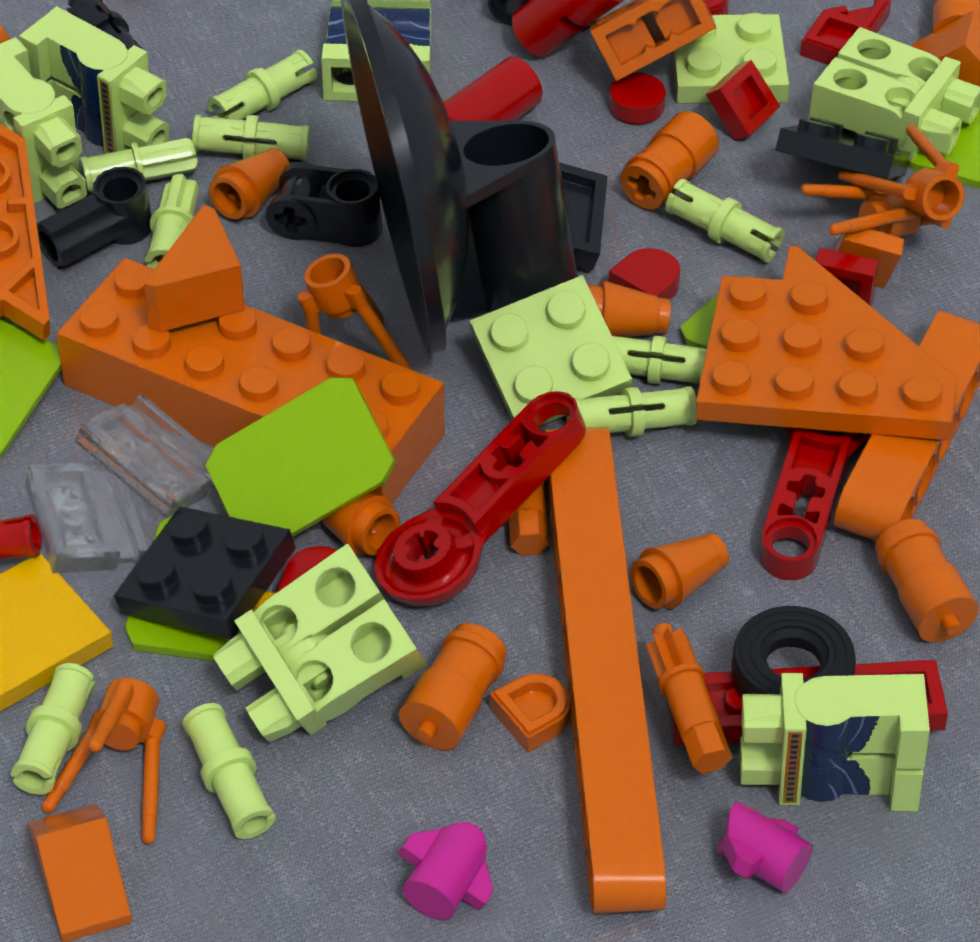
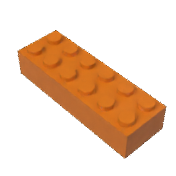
(237, 370)

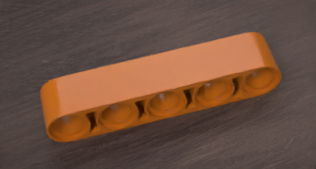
(898, 469)

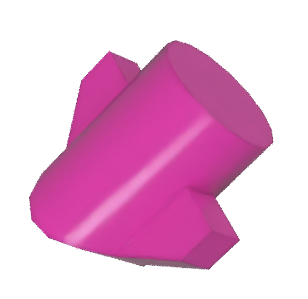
(764, 847)
(447, 869)

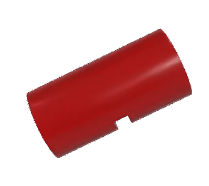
(550, 23)
(498, 94)

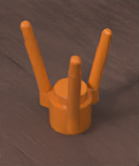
(929, 192)
(879, 212)
(338, 292)
(121, 723)

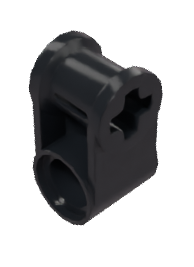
(332, 205)

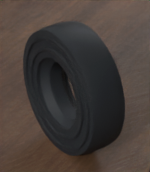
(788, 628)

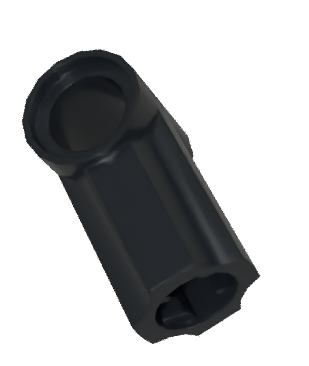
(113, 213)

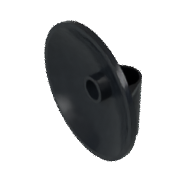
(465, 202)

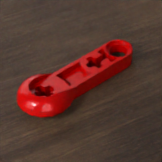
(814, 468)
(476, 505)

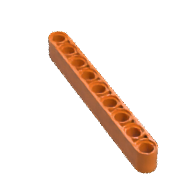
(605, 683)

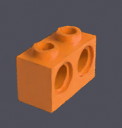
(649, 31)

